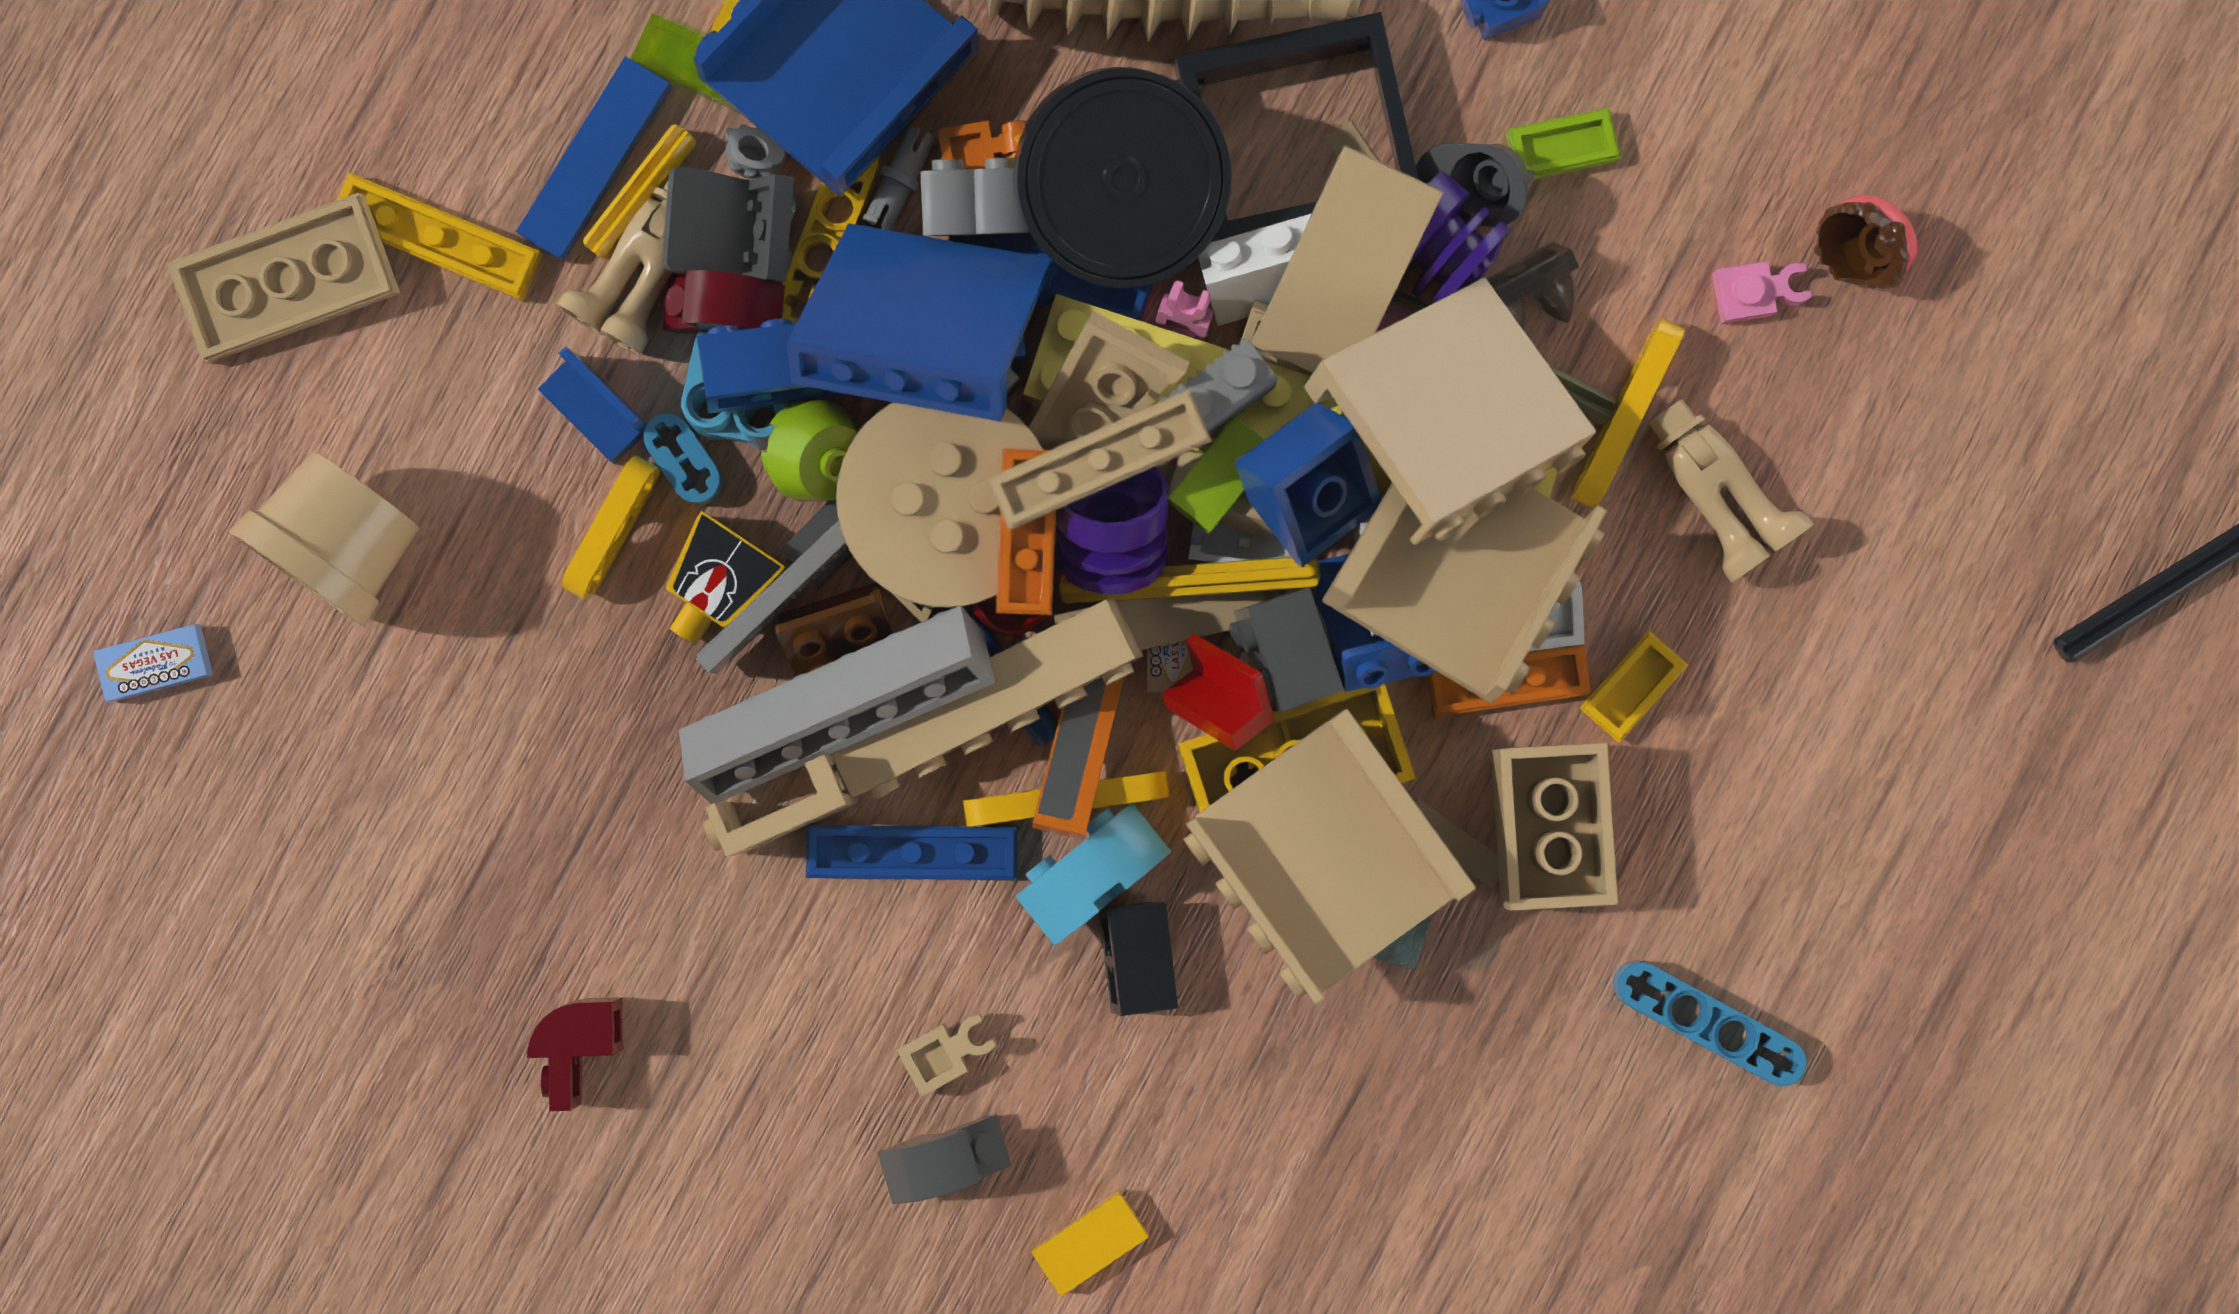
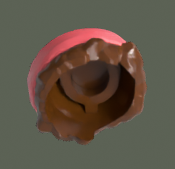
(1866, 242)

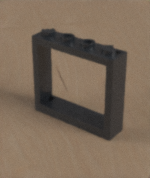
(1295, 49)

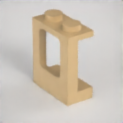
(729, 834)

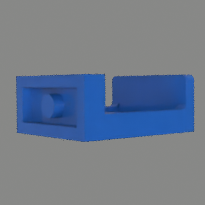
(1358, 656)

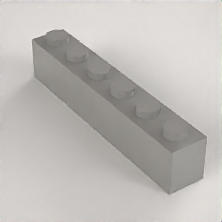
(836, 705)

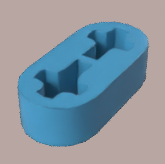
(693, 452)

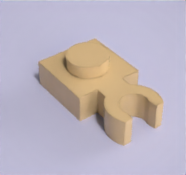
(938, 1056)

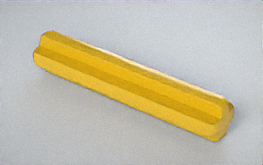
(652, 173)

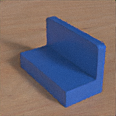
(593, 407)

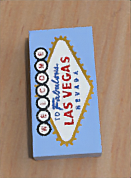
(153, 663)

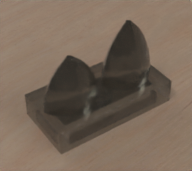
(1544, 277)

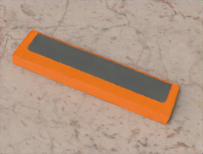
(1077, 761)

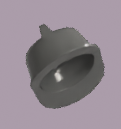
(1490, 174)

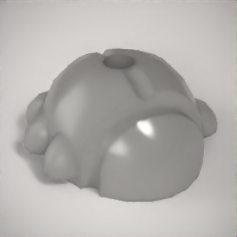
(752, 152)

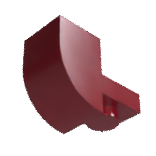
(720, 299)
(569, 1034)

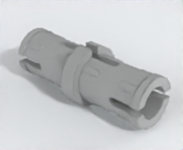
(899, 179)

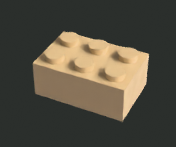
(1554, 826)

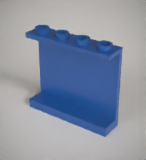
(833, 74)
(918, 321)

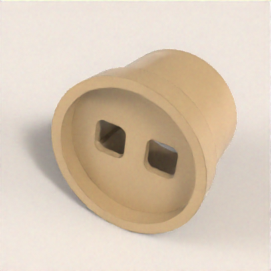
(329, 535)

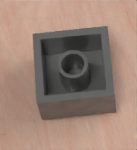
(1288, 648)

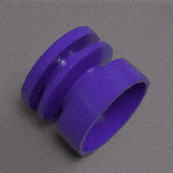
(1451, 247)
(1115, 536)

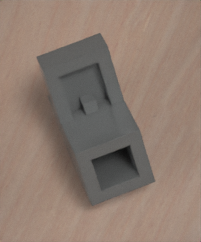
(944, 1161)

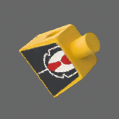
(717, 577)

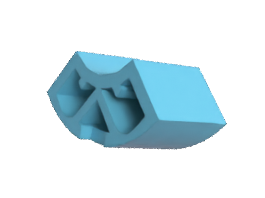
(1093, 873)

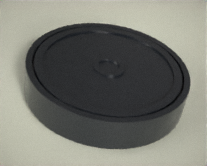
(1122, 177)

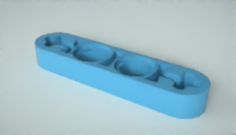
(1711, 1018)

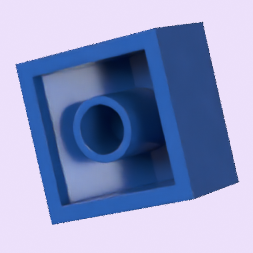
(1310, 482)

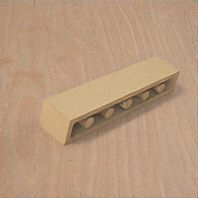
(1026, 677)

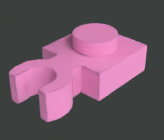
(1751, 291)
(1185, 313)

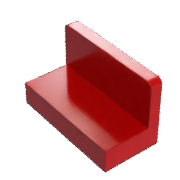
(1220, 695)

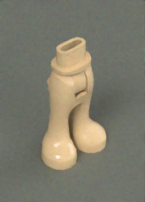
(638, 245)
(1704, 465)

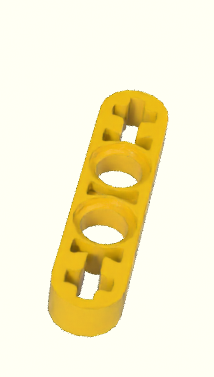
(822, 231)
(1628, 413)
(1024, 803)

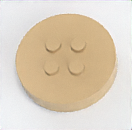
(921, 502)

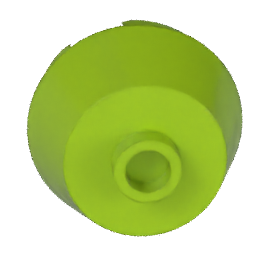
(808, 449)

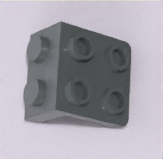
(728, 224)

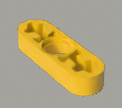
(610, 527)

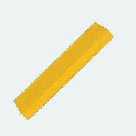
(448, 240)

